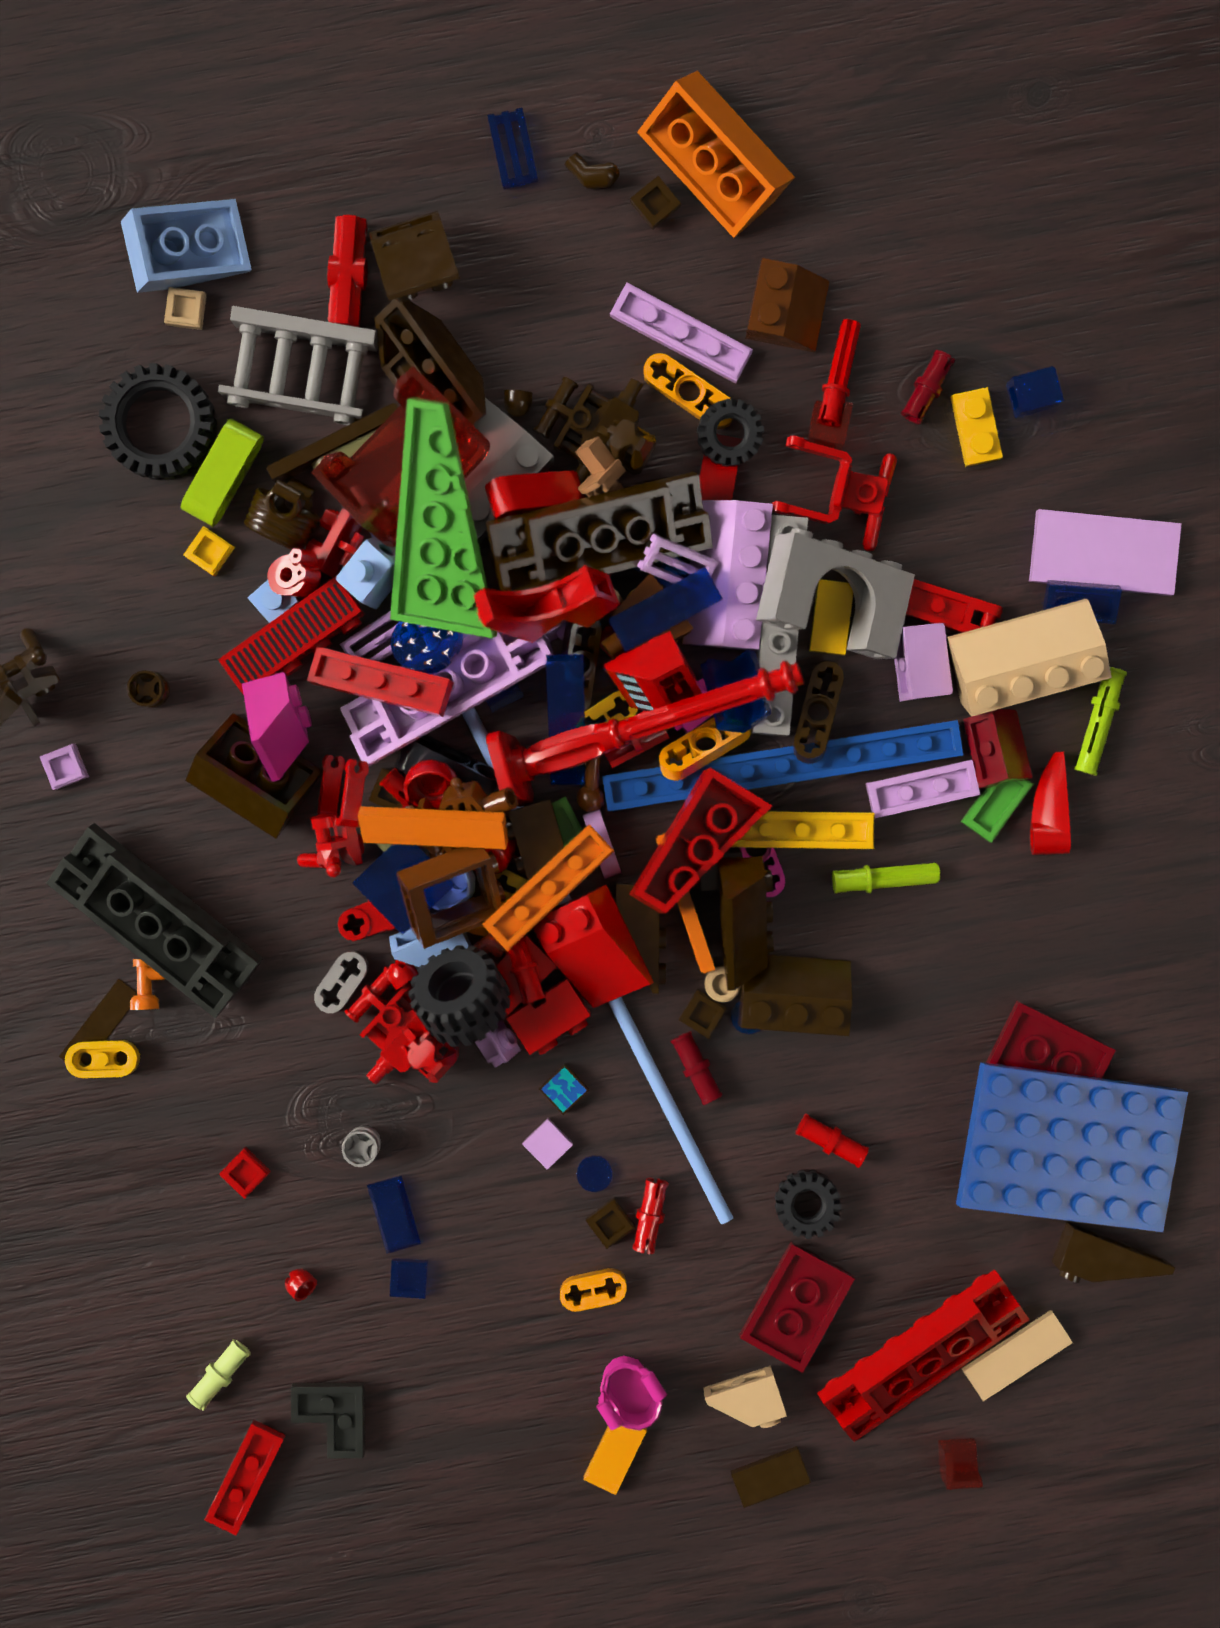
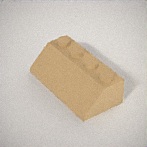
(1028, 657)

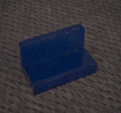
(722, 673)

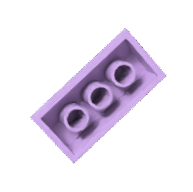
(741, 548)

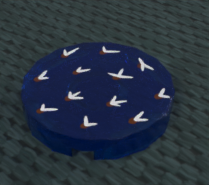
(424, 647)

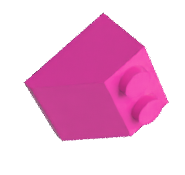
(276, 722)

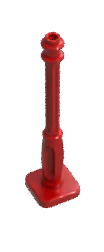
(518, 765)

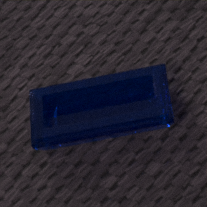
(394, 1214)

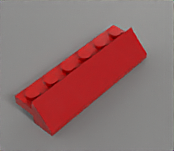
(923, 1355)

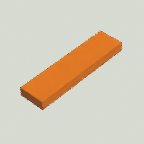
(433, 827)
(548, 887)
(694, 929)

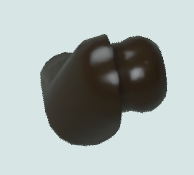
(592, 175)

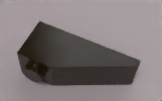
(1103, 1259)

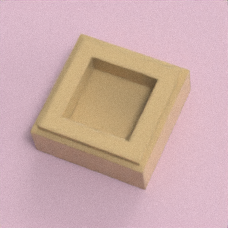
(185, 308)

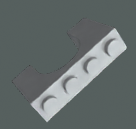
(878, 589)

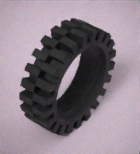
(127, 392)

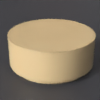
(716, 985)

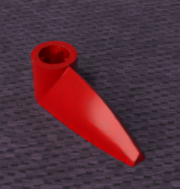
(1050, 811)

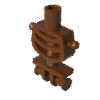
(468, 797)

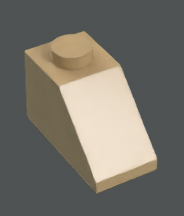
(749, 1398)

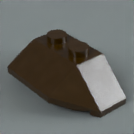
(419, 339)

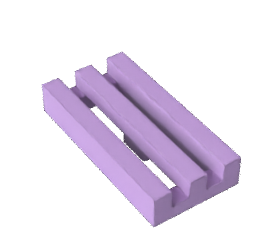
(653, 553)
(347, 644)

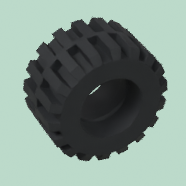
(474, 1011)

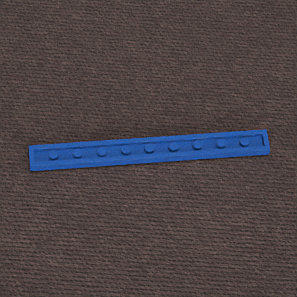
(782, 766)

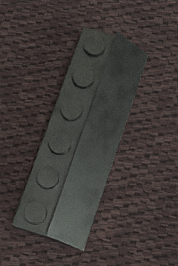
(154, 920)

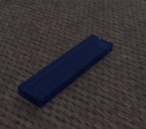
(566, 706)

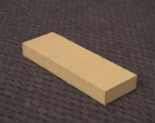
(1017, 1355)

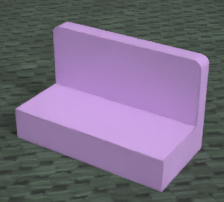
(923, 662)

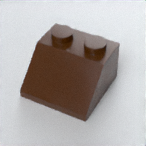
(787, 306)

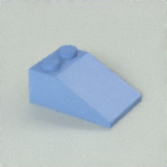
(184, 244)

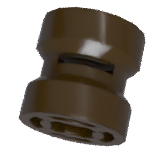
(142, 689)

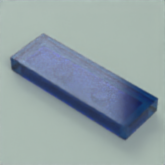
(665, 609)

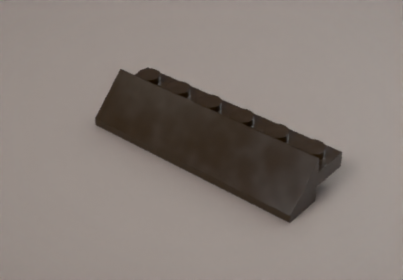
(598, 532)

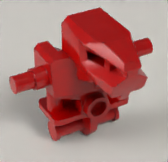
(400, 1034)

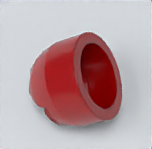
(401, 973)
(300, 1284)

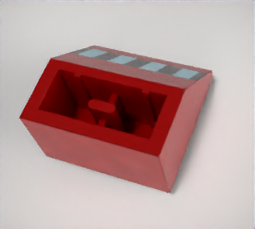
(654, 674)

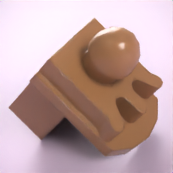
(602, 466)

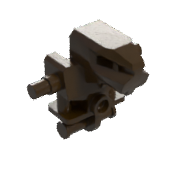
(597, 416)

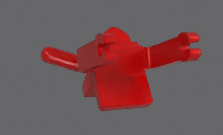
(851, 490)
(346, 839)

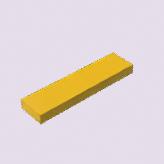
(811, 830)

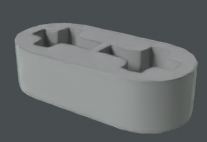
(334, 977)

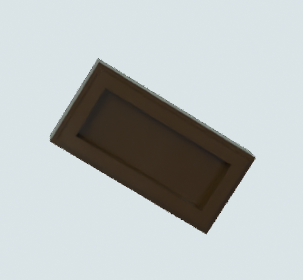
(770, 1476)

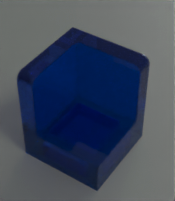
(1034, 392)

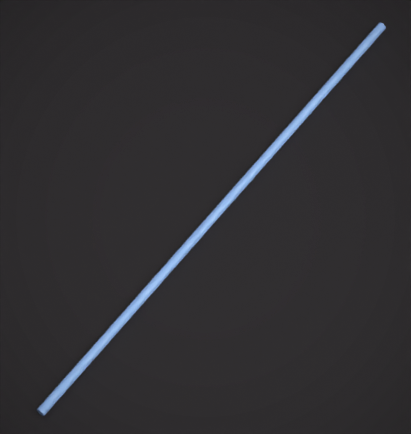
(637, 1045)

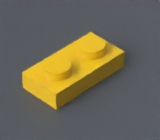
(976, 427)

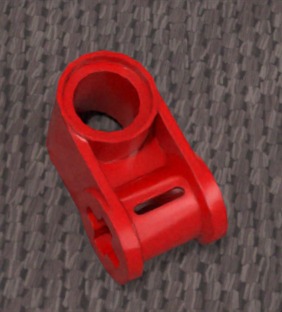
(373, 919)

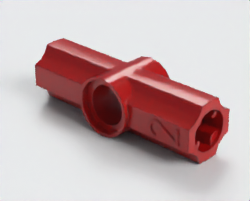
(347, 270)

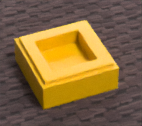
(209, 551)

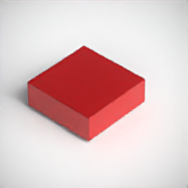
(244, 1172)

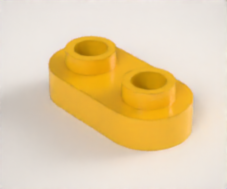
(104, 1059)

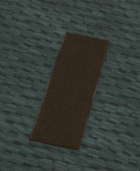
(103, 1018)

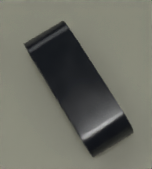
(464, 766)

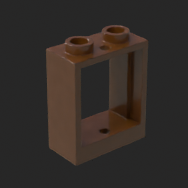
(458, 918)

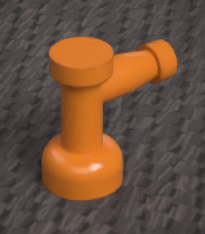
(144, 999)

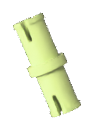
(218, 1375)

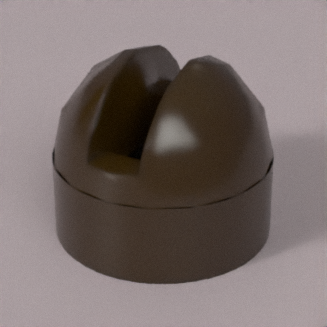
(517, 402)

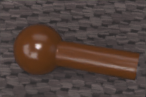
(591, 796)

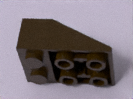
(414, 257)

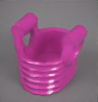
(630, 1395)

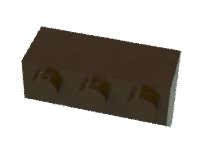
(236, 778)
(745, 918)
(799, 996)

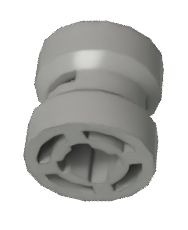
(356, 1150)

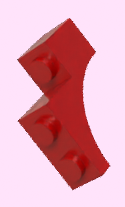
(533, 612)

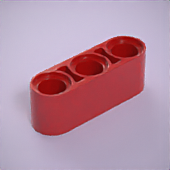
(531, 491)

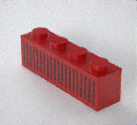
(294, 635)

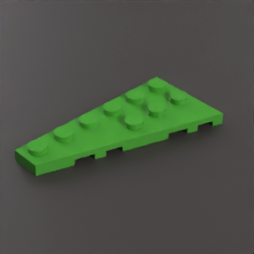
(436, 540)

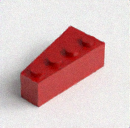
(699, 836)

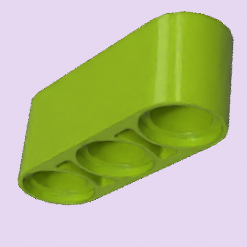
(222, 472)

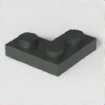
(338, 1406)

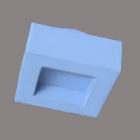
(269, 603)

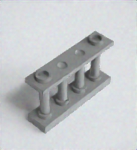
(286, 331)

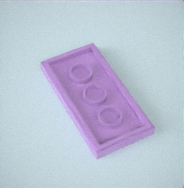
(1105, 550)

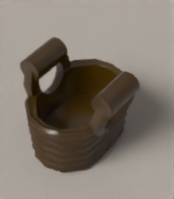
(278, 523)

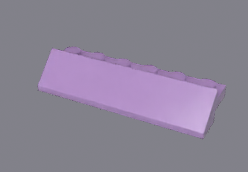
(478, 673)

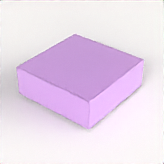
(64, 766)
(547, 1143)

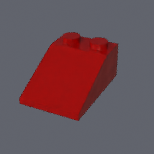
(593, 947)

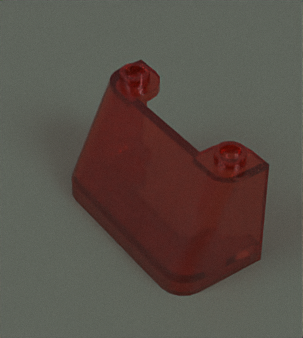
(371, 479)

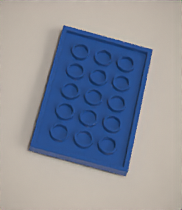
(1071, 1147)

